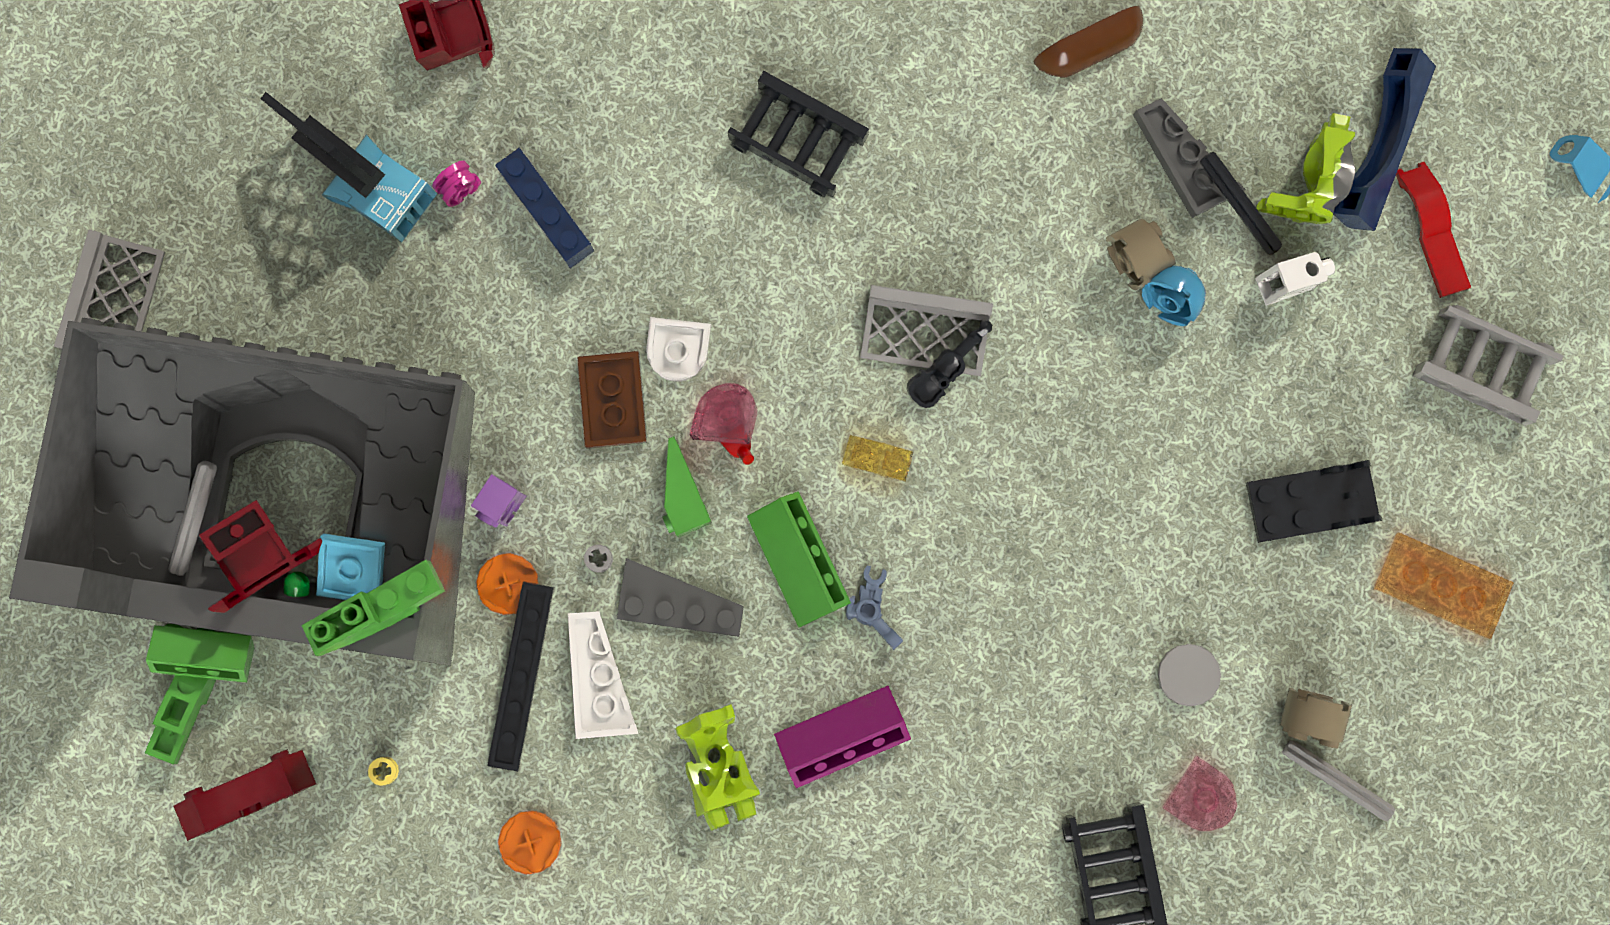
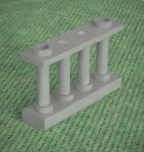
(1490, 395)

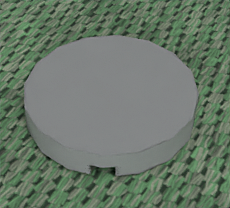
(1189, 675)

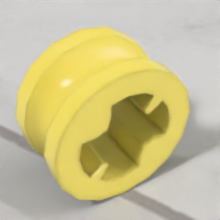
(388, 778)

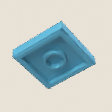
(348, 566)

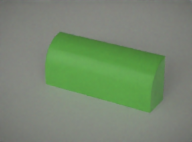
(798, 559)

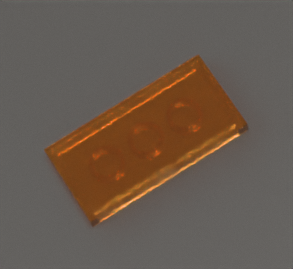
(1444, 585)

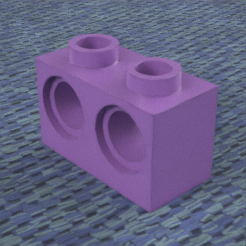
(497, 502)

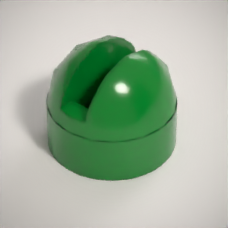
(296, 585)

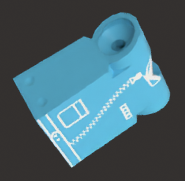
(396, 199)

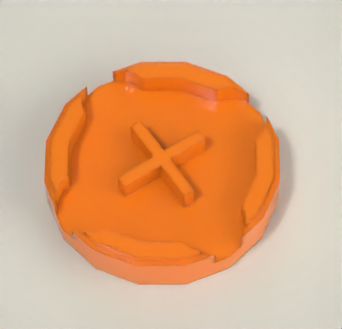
(501, 582)
(529, 842)

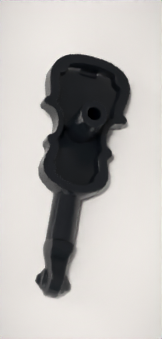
(929, 384)

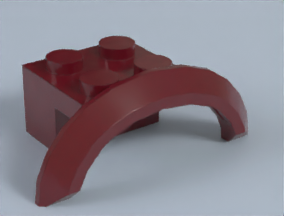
(447, 31)
(250, 553)

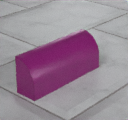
(842, 736)

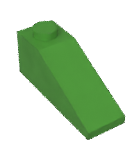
(682, 499)

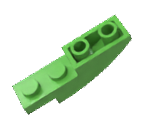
(373, 611)
(177, 716)

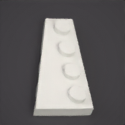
(597, 689)

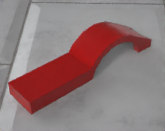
(1435, 229)

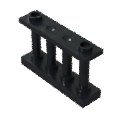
(799, 104)
(1140, 851)

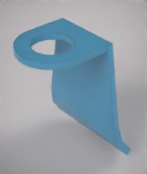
(1588, 162)

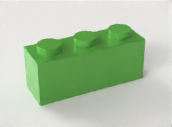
(200, 653)

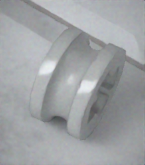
(593, 566)

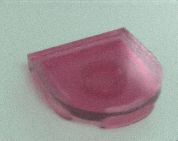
(725, 415)
(1202, 797)

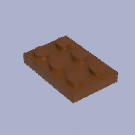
(612, 399)

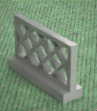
(88, 275)
(922, 303)

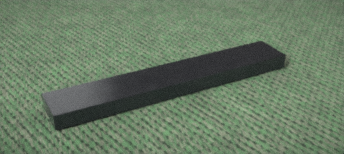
(520, 676)

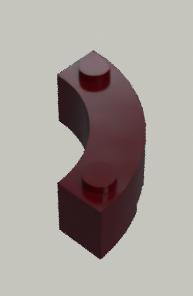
(244, 795)

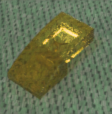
(877, 458)

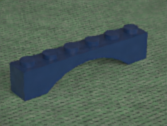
(1404, 90)

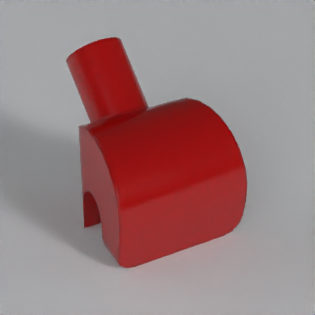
(739, 451)

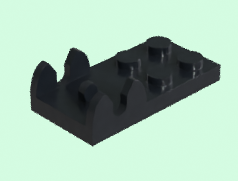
(1313, 501)

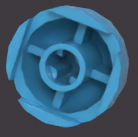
(1177, 294)

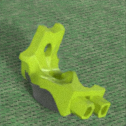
(1327, 174)
(720, 790)

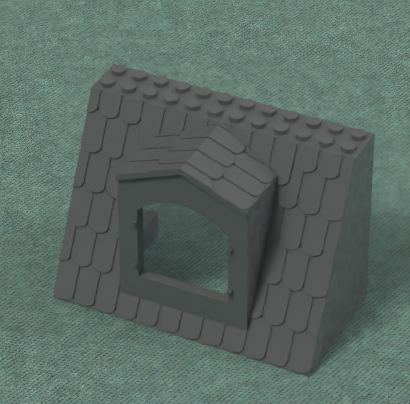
(149, 406)

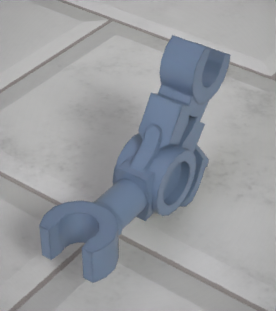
(868, 609)

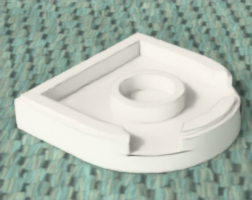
(677, 347)

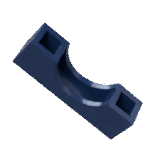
(544, 207)

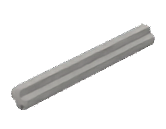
(192, 517)
(1338, 780)

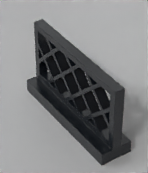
(330, 150)

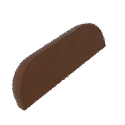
(1092, 44)

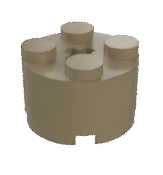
(1139, 252)
(1315, 716)

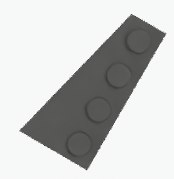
(1179, 156)
(667, 601)

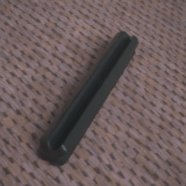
(1241, 203)

